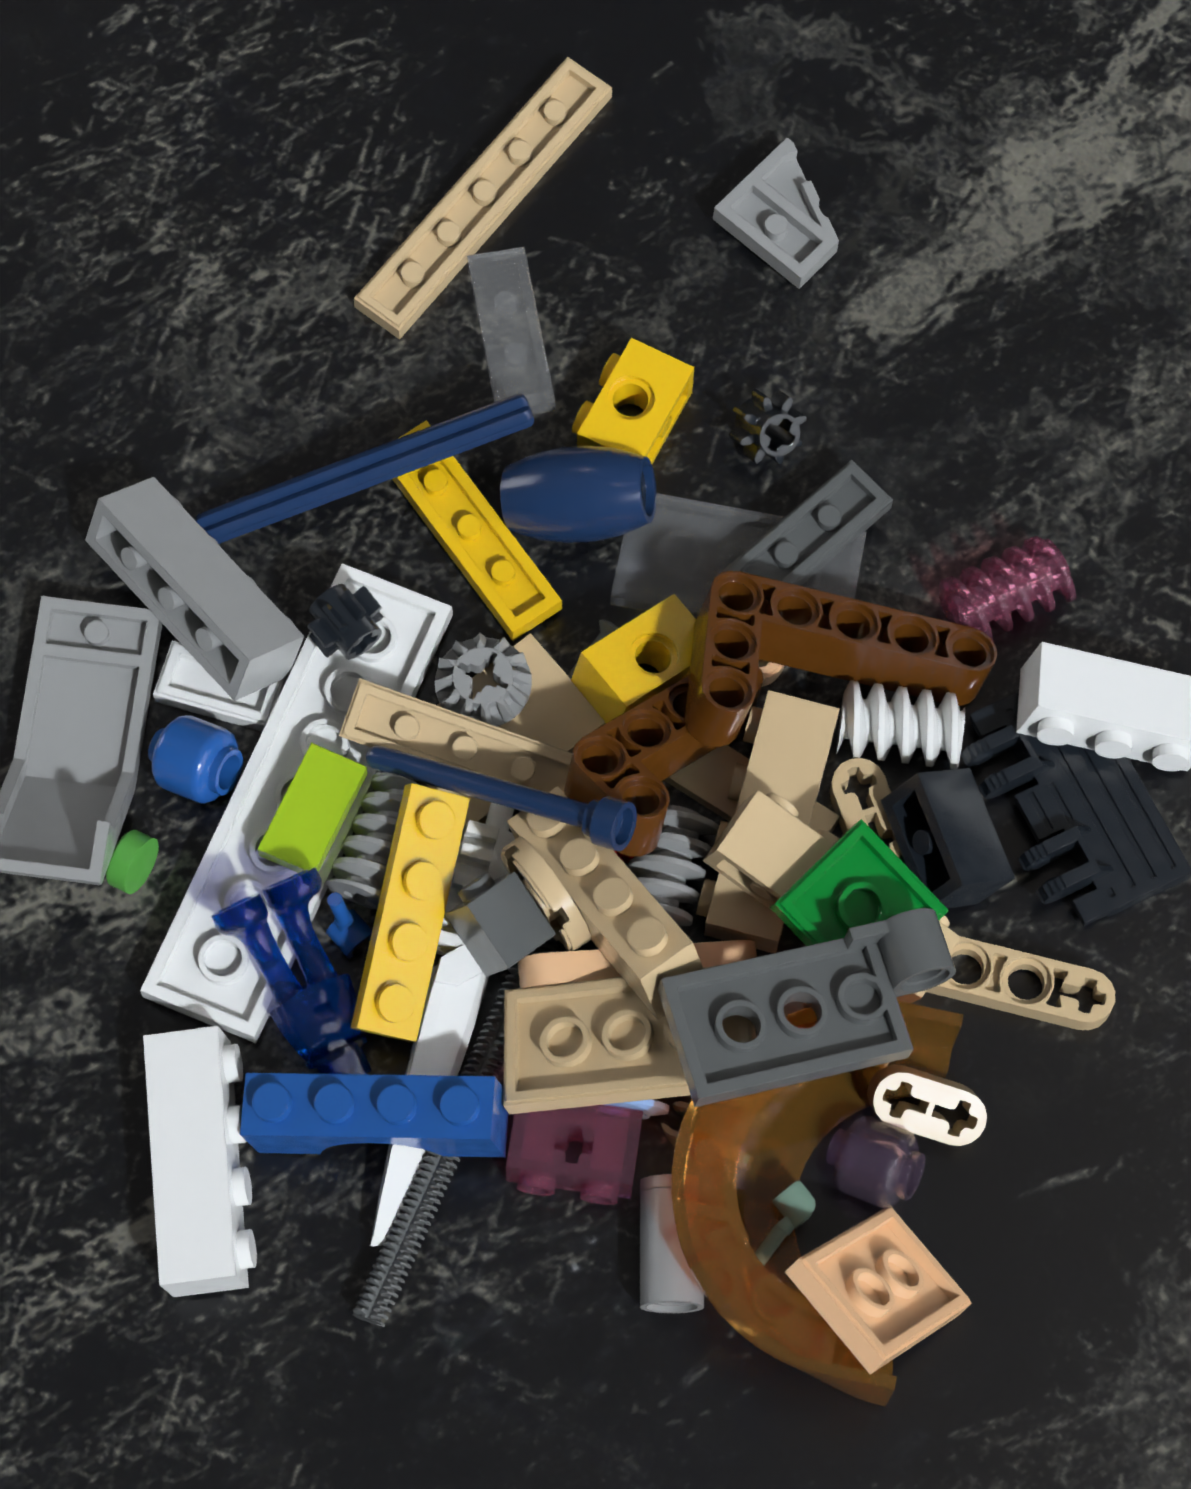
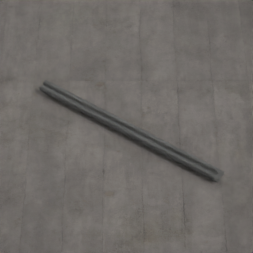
(431, 1175)

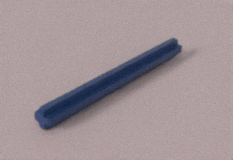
(367, 468)

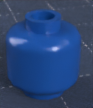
(195, 759)

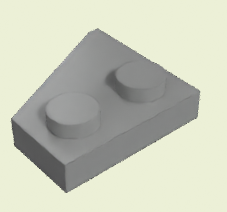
(780, 217)

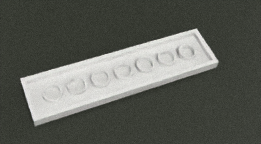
(214, 973)

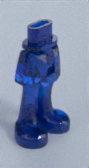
(309, 1016)

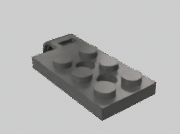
(844, 981)

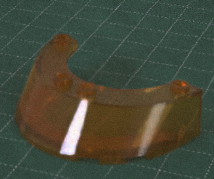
(738, 1160)

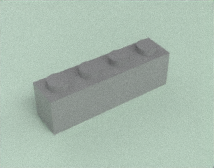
(194, 588)

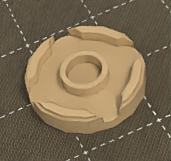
(547, 893)

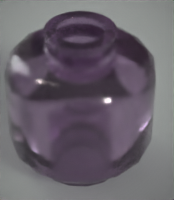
(876, 1162)

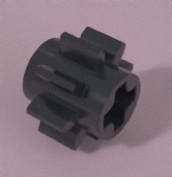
(758, 437)
(345, 621)

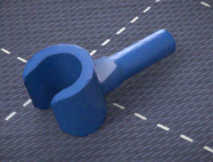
(348, 927)

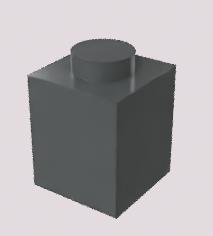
(498, 922)

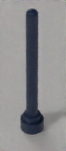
(606, 821)

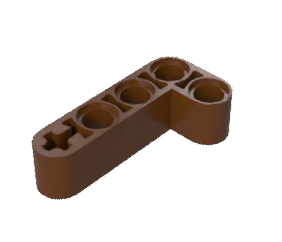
(634, 756)

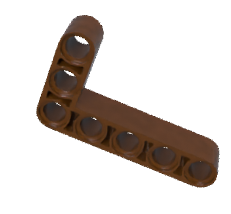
(820, 633)

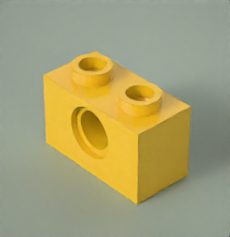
(638, 378)
(610, 669)

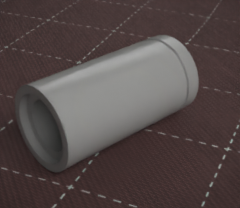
(664, 1272)

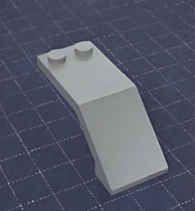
(78, 739)

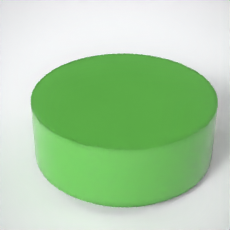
(132, 861)

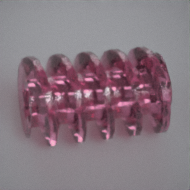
(1007, 586)

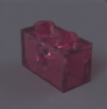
(608, 1147)

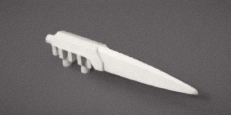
(450, 1003)

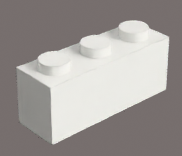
(1106, 706)

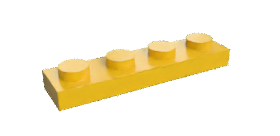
(480, 544)
(410, 913)

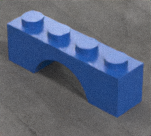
(417, 1111)

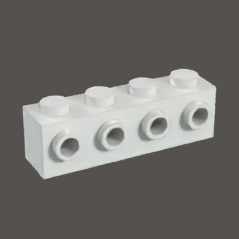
(197, 1162)

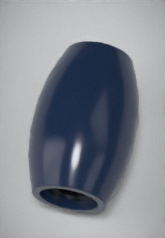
(578, 494)

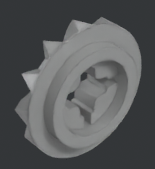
(492, 704)

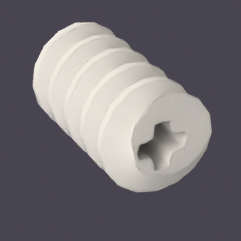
(901, 724)

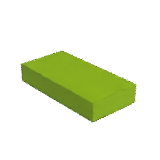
(312, 810)

